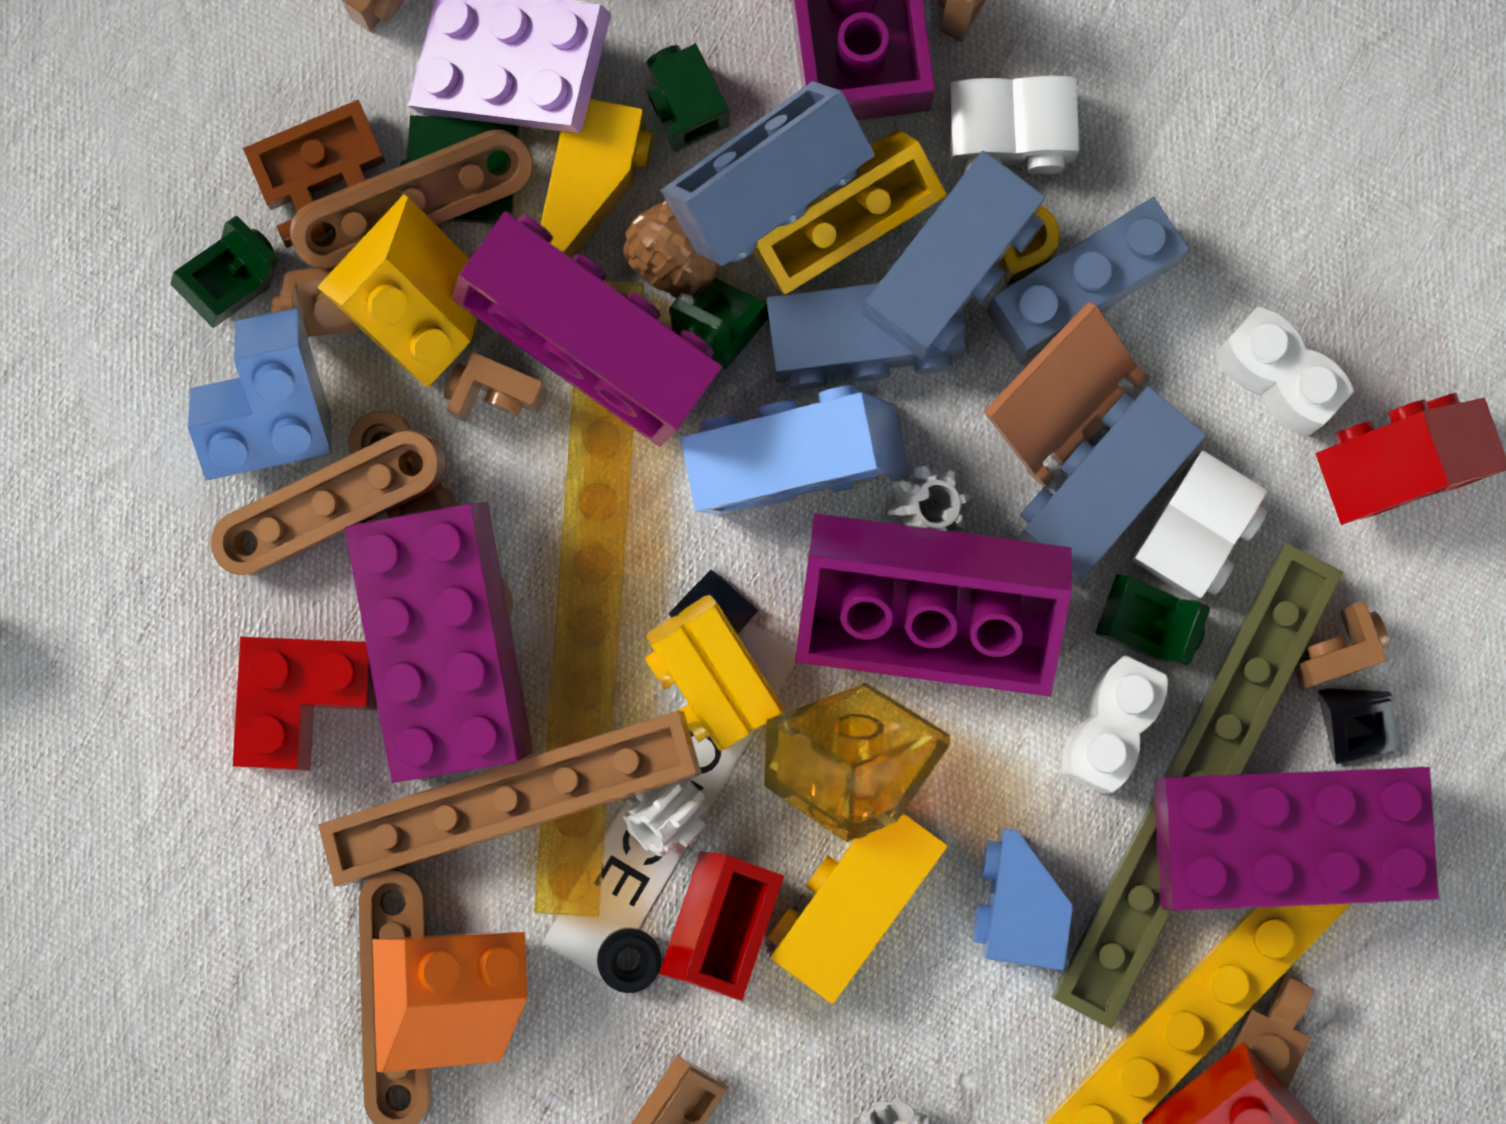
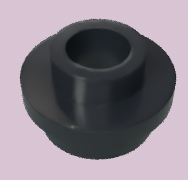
(643, 974)

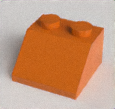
(447, 998)

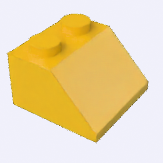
(401, 291)

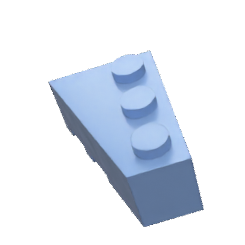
(793, 451)

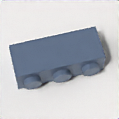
(768, 173)
(955, 257)
(1094, 271)
(828, 336)
(1112, 480)

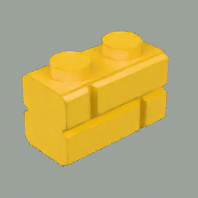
(713, 673)

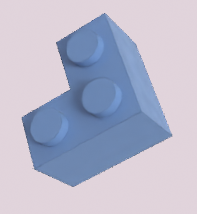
(268, 413)

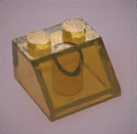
(851, 759)

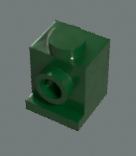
(686, 95)

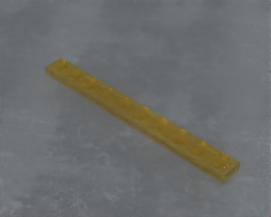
(586, 637)

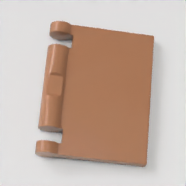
(1064, 392)

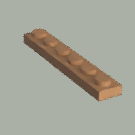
(510, 798)

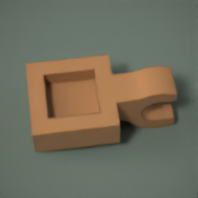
(1273, 1034)

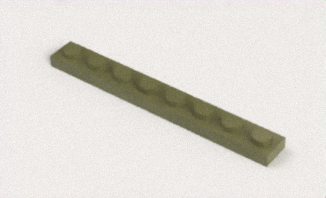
(1214, 744)

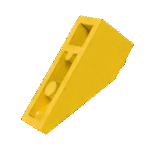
(594, 172)

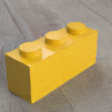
(845, 219)
(853, 905)

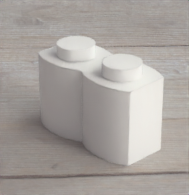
(1015, 122)
(1295, 382)
(1199, 527)
(1119, 709)

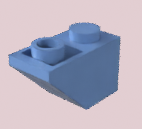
(1026, 907)

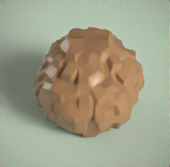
(664, 254)

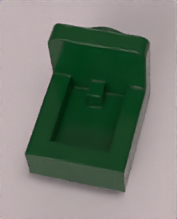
(227, 273)
(721, 318)
(1152, 621)

